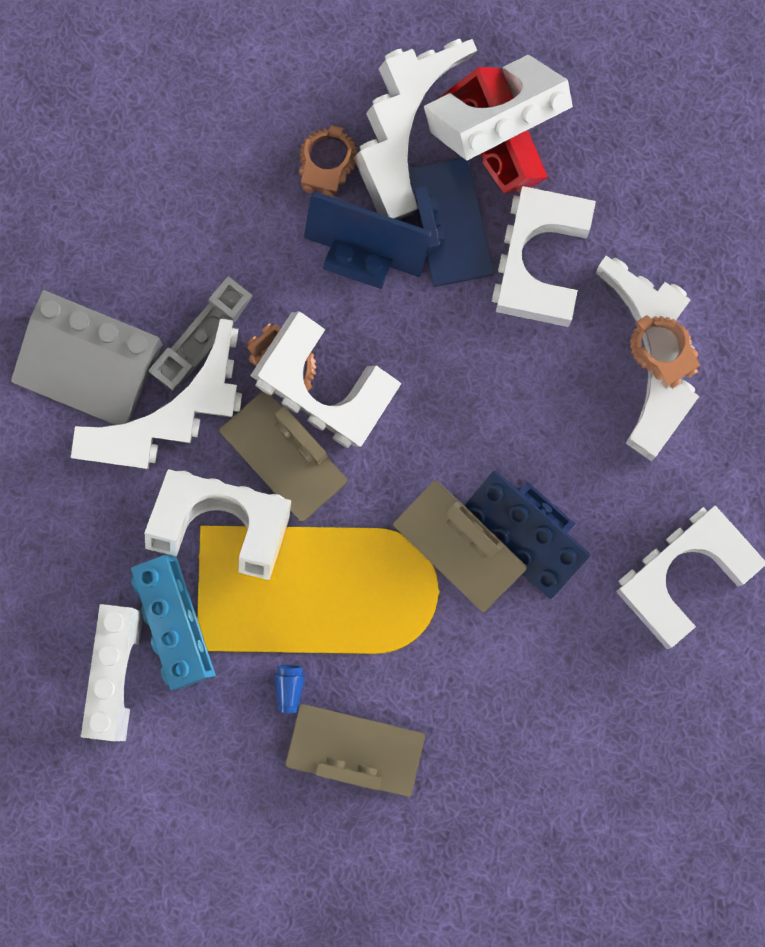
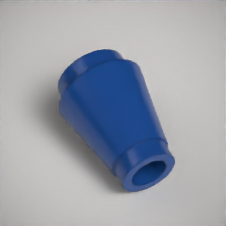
(289, 686)

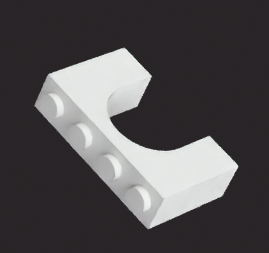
(471, 131)
(538, 213)
(282, 373)
(188, 496)
(709, 535)
(104, 708)

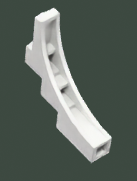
(385, 163)
(207, 394)
(662, 407)

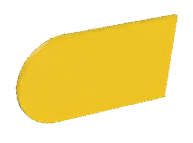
(324, 594)

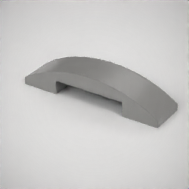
(197, 341)

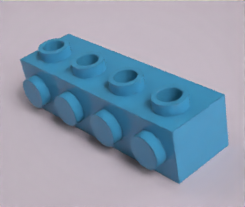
(172, 622)

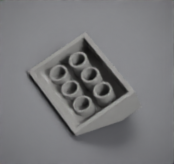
(85, 359)

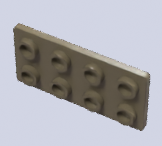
(284, 455)
(460, 546)
(355, 750)

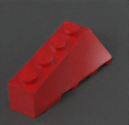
(515, 160)

